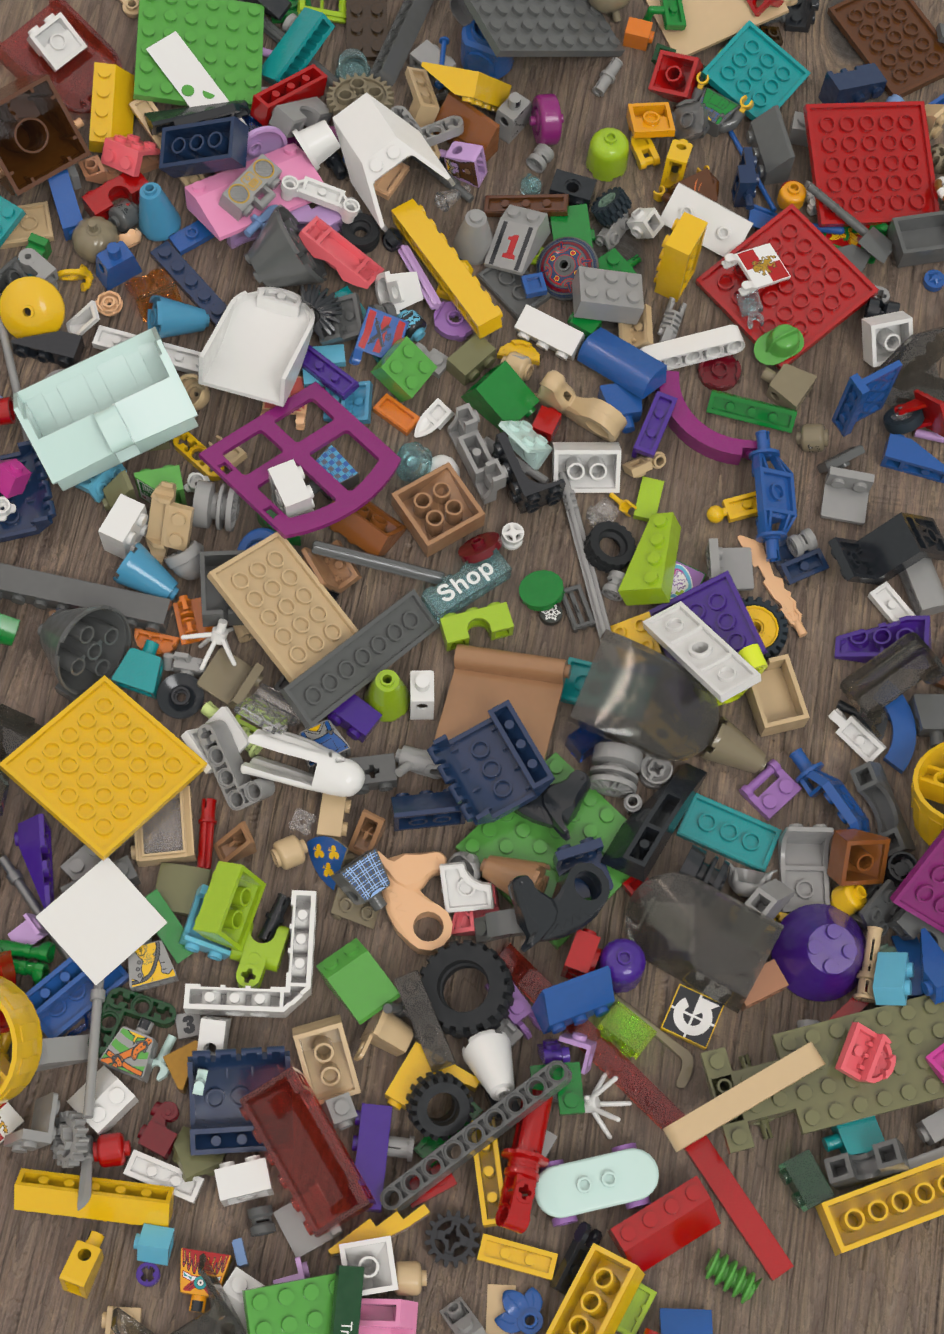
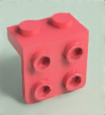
(127, 153)

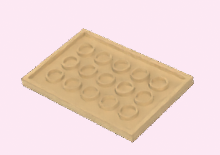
(282, 604)

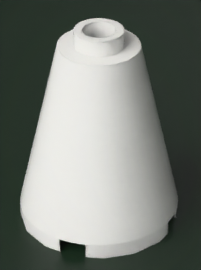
(491, 1062)

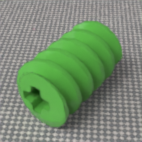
(731, 1276)

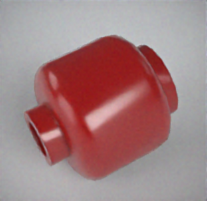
(111, 1149)

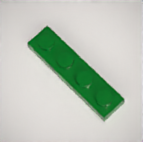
(751, 411)

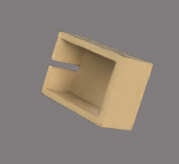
(777, 699)

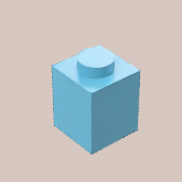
(154, 1244)

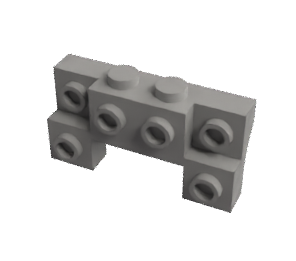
(483, 469)

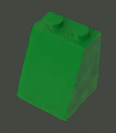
(501, 396)

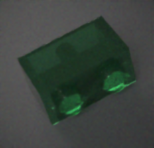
(805, 1181)

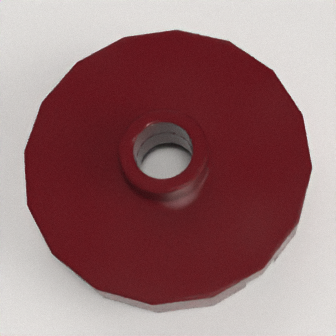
(480, 547)

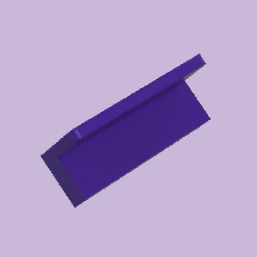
(654, 425)

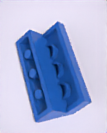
(65, 996)

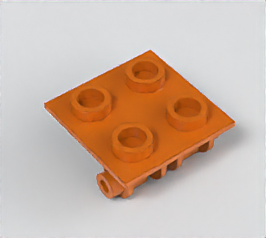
(189, 618)

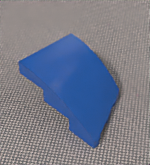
(685, 1321)

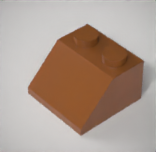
(858, 857)

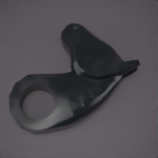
(558, 803)
(564, 913)

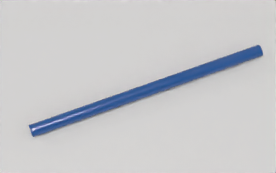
(761, 186)

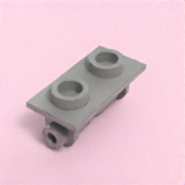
(611, 236)

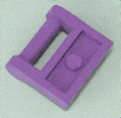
(776, 795)

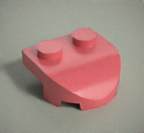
(866, 1055)

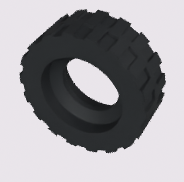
(618, 534)

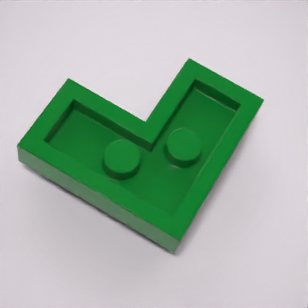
(571, 1096)

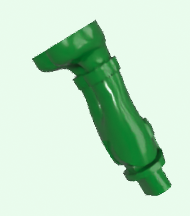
(37, 970)

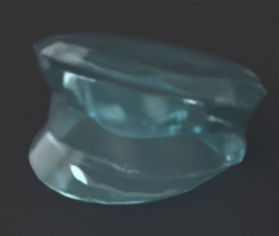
(352, 62)
(415, 461)

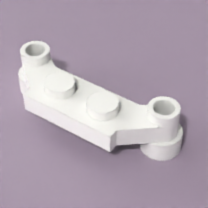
(320, 194)

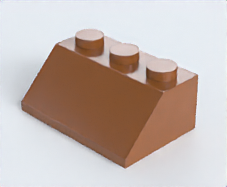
(477, 126)
(370, 529)

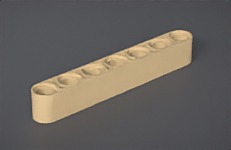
(743, 1096)

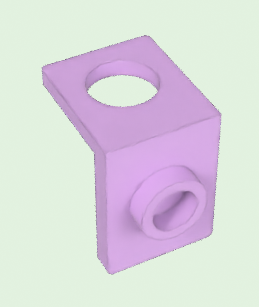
(29, 931)
(580, 1040)

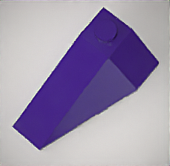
(866, 644)
(36, 848)

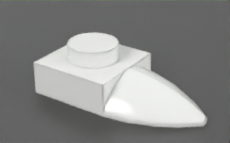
(434, 417)

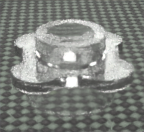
(299, 815)

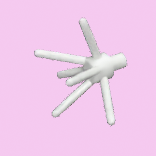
(217, 637)
(592, 1103)

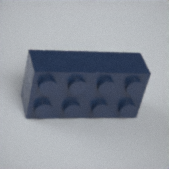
(204, 147)

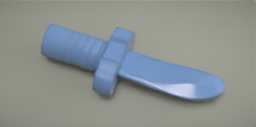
(259, 221)

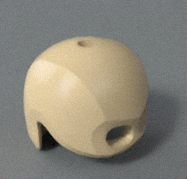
(191, 385)

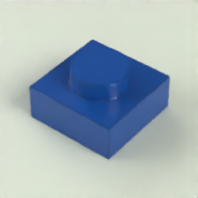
(534, 285)

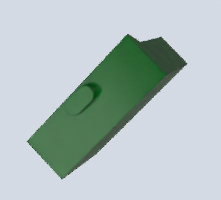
(573, 225)

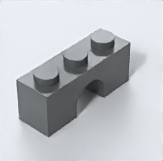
(909, 926)
(882, 1161)

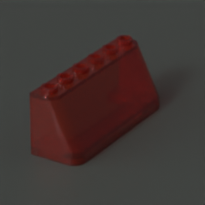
(306, 1152)

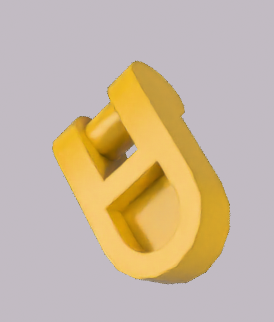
(642, 146)

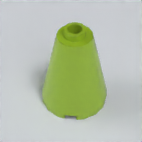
(388, 695)

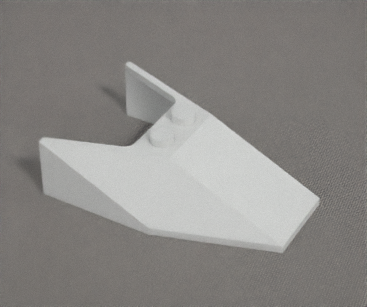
(375, 143)

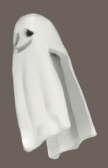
(332, 775)

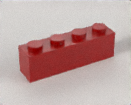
(299, 86)

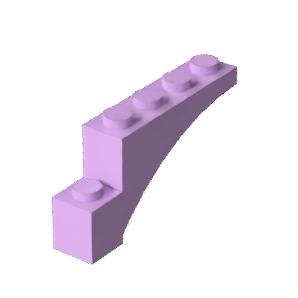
(303, 215)

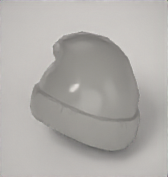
(187, 562)

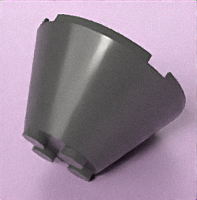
(281, 256)
(84, 644)

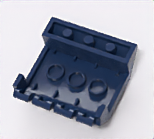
(33, 506)
(492, 766)
(216, 1115)

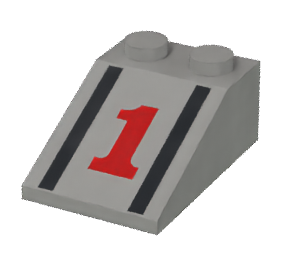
(517, 239)

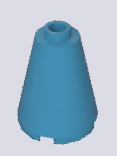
(156, 213)
(175, 317)
(145, 574)

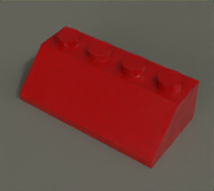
(665, 1225)

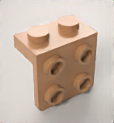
(331, 572)

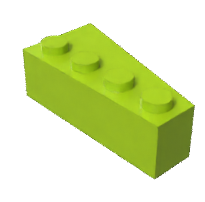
(653, 563)

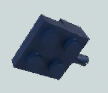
(745, 180)

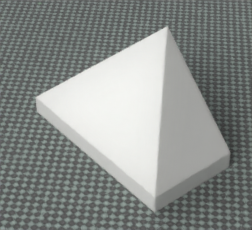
(83, 319)

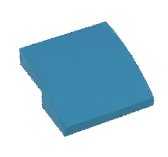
(358, 403)

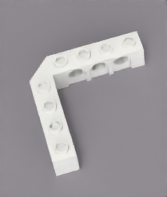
(276, 1001)

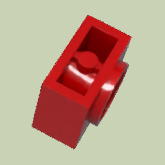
(582, 954)

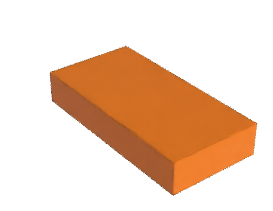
(396, 414)

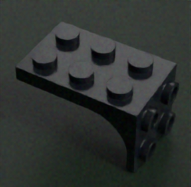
(524, 492)

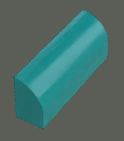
(297, 46)

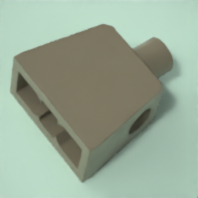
(788, 386)

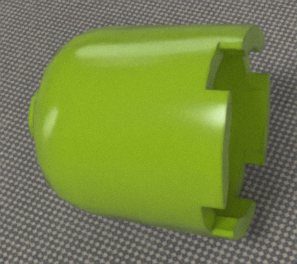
(607, 154)

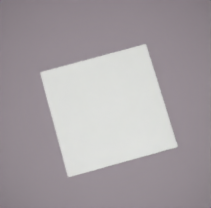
(101, 920)

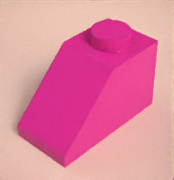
(13, 477)

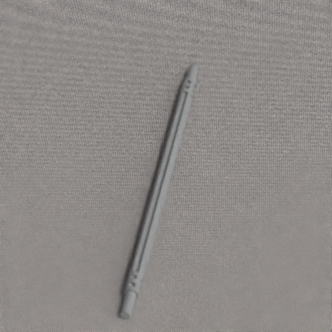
(588, 571)

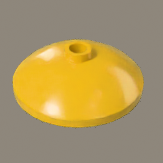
(43, 301)

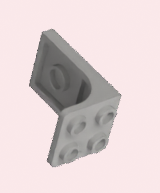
(805, 864)

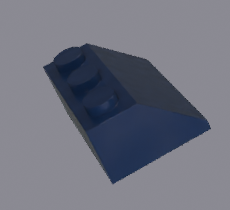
(425, 810)

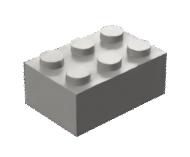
(607, 295)

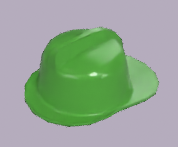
(778, 345)

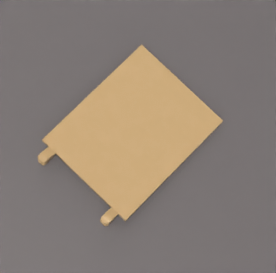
(714, 22)

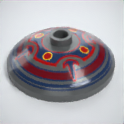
(565, 249)

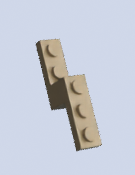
(424, 103)

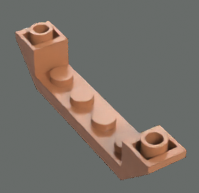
(100, 173)

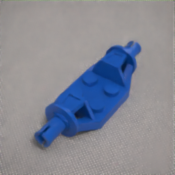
(774, 495)
(834, 789)

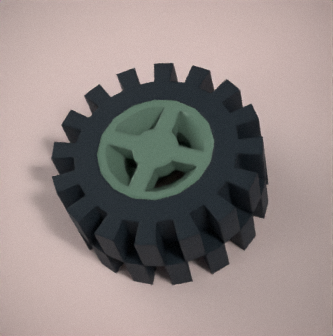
(611, 206)

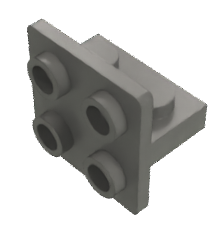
(878, 908)

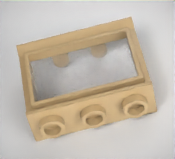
(167, 835)

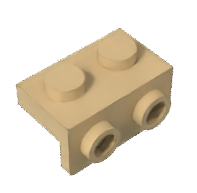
(640, 334)

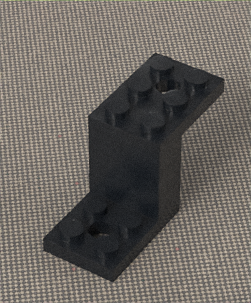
(888, 549)

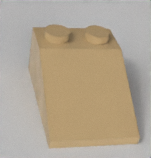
(326, 1058)

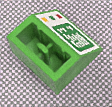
(149, 479)

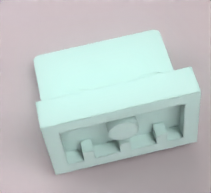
(526, 442)

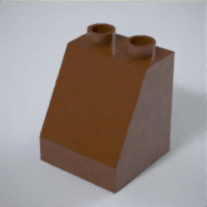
(35, 134)

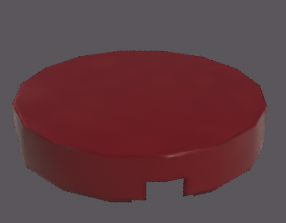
(719, 373)

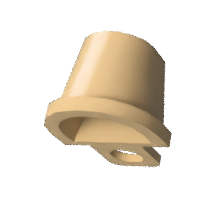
(386, 1033)

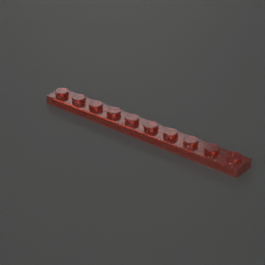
(606, 1055)

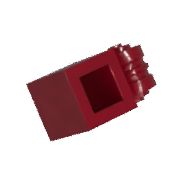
(155, 1135)

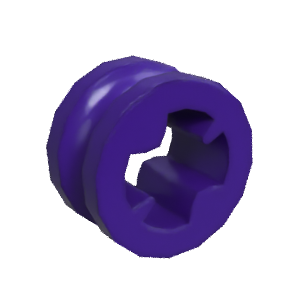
(139, 1274)

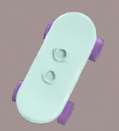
(596, 1183)

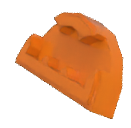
(166, 642)

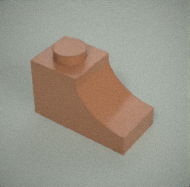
(769, 983)

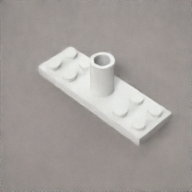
(701, 651)

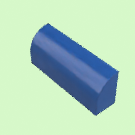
(622, 363)

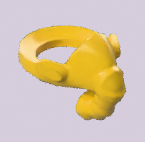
(77, 274)

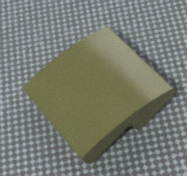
(179, 885)

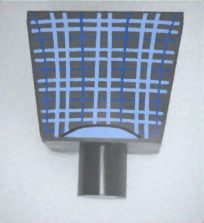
(364, 880)

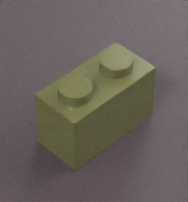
(471, 360)

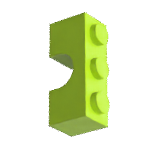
(493, 618)

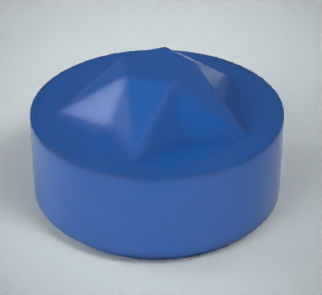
(933, 280)

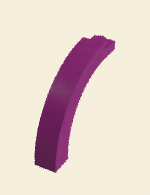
(698, 435)

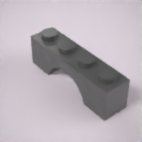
(876, 790)

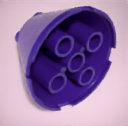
(819, 952)

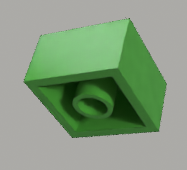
(404, 369)

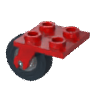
(916, 414)

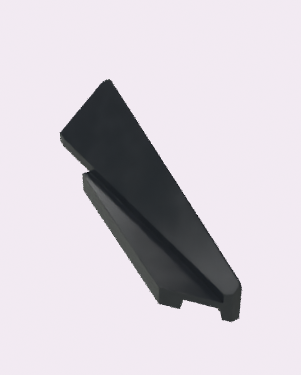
(180, 116)

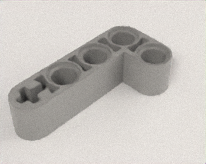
(226, 765)

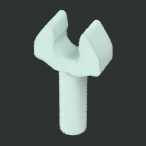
(159, 1061)
(200, 1081)

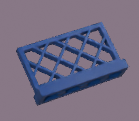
(864, 396)

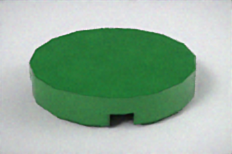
(541, 590)

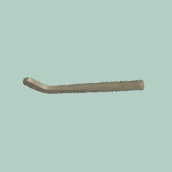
(676, 1048)

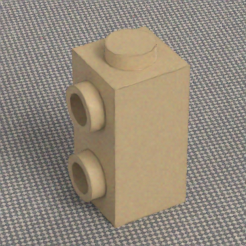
(332, 816)

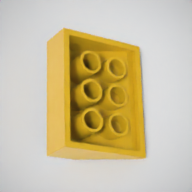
(471, 85)

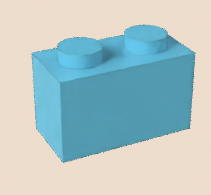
(892, 978)

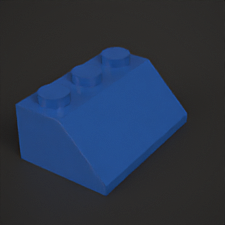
(574, 1001)

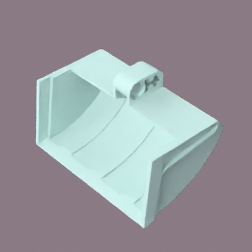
(105, 410)

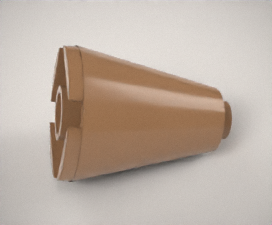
(502, 870)

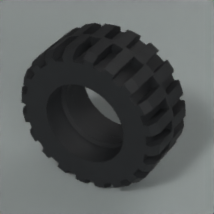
(464, 956)

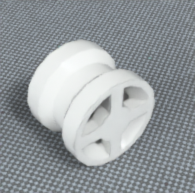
(516, 532)

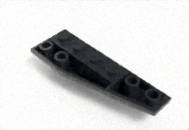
(650, 828)

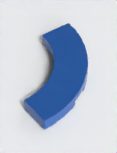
(903, 734)

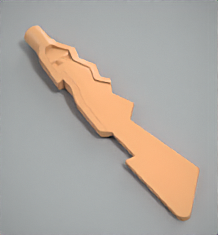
(774, 585)

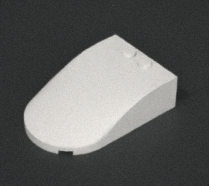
(258, 345)

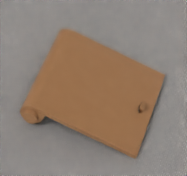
(492, 676)

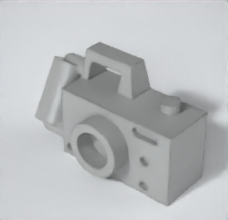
(183, 663)

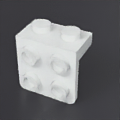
(240, 737)

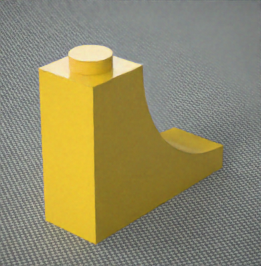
(414, 1067)

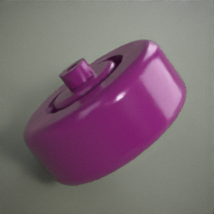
(546, 119)

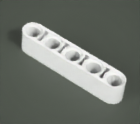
(697, 347)

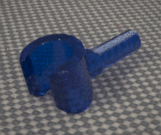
(87, 1017)

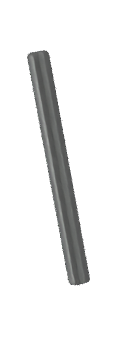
(377, 562)

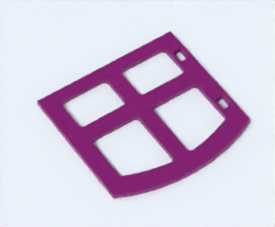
(343, 422)

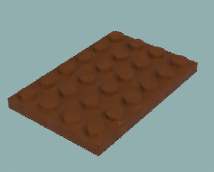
(895, 39)

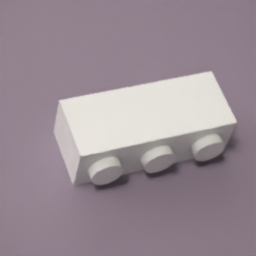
(549, 333)

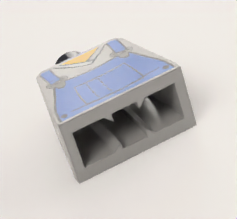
(329, 737)

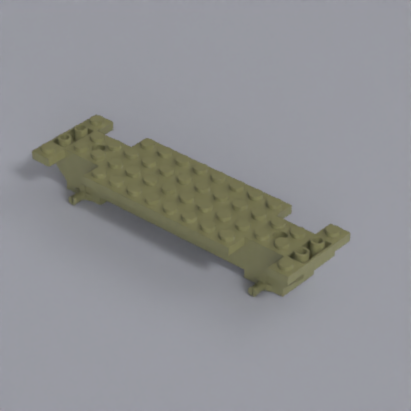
(827, 1095)

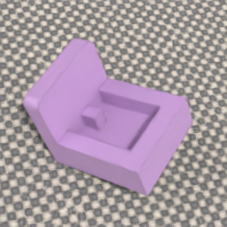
(303, 1272)

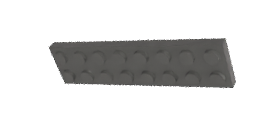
(359, 659)

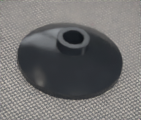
(173, 687)

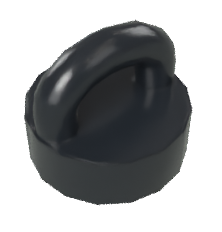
(394, 237)

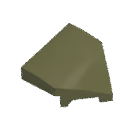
(197, 1164)

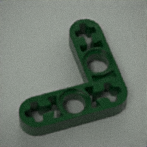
(121, 1010)

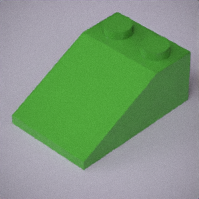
(357, 981)

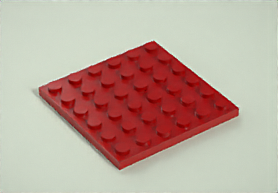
(871, 160)
(816, 297)

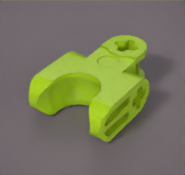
(260, 957)

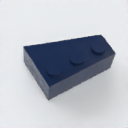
(853, 85)

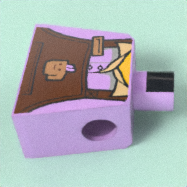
(465, 162)

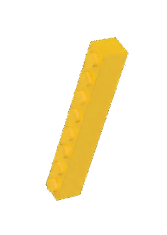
(447, 269)

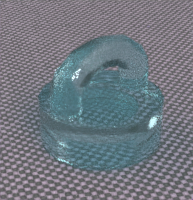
(530, 185)

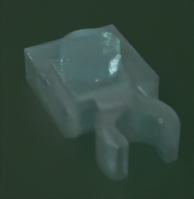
(751, 306)

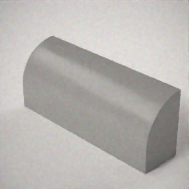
(923, 588)

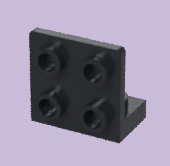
(801, 16)

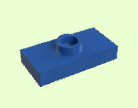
(190, 237)

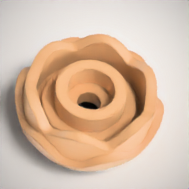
(131, 238)
(106, 298)

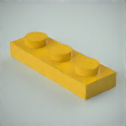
(517, 1257)

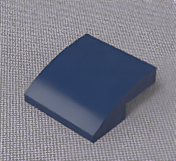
(798, 568)

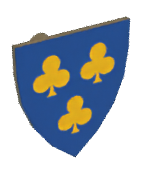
(328, 857)

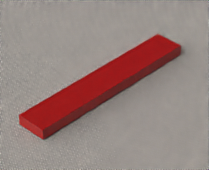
(738, 1208)

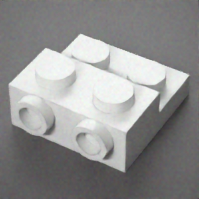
(56, 41)

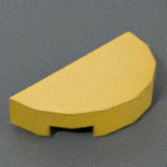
(520, 346)

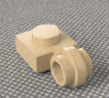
(640, 465)

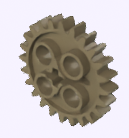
(352, 88)

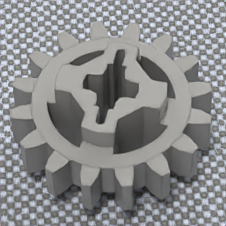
(70, 1139)

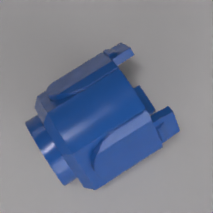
(479, 56)

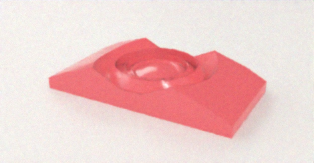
(339, 253)

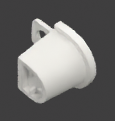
(317, 142)
(398, 288)

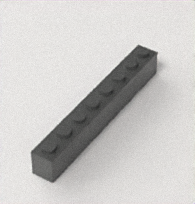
(66, 593)

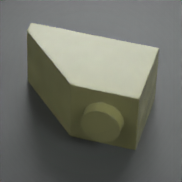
(119, 485)

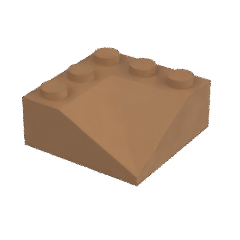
(438, 509)

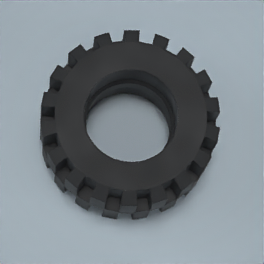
(455, 1117)

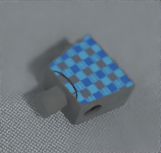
(338, 467)

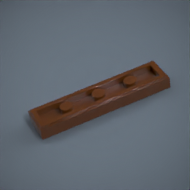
(547, 203)

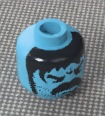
(416, 326)

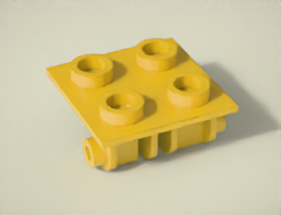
(634, 630)

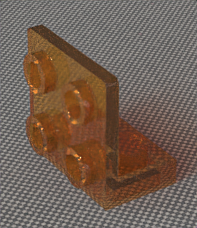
(155, 283)

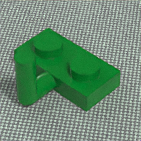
(672, 14)

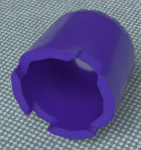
(625, 962)

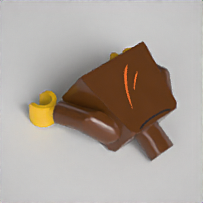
(701, 182)

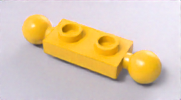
(734, 508)

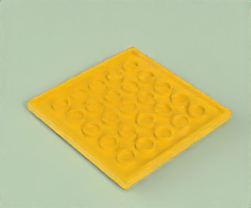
(103, 767)

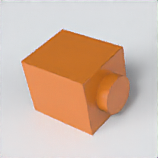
(638, 34)

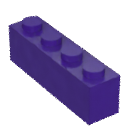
(355, 717)
(372, 1147)

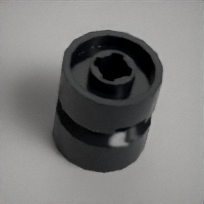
(877, 307)
(899, 866)

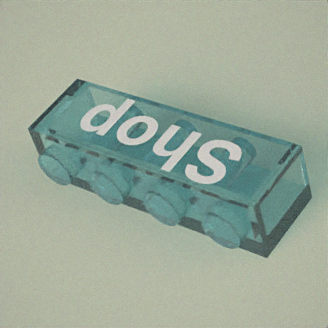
(466, 585)

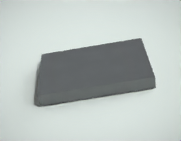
(509, 291)

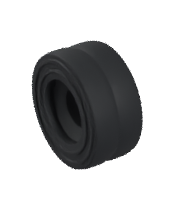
(369, 225)

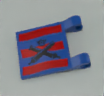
(377, 334)

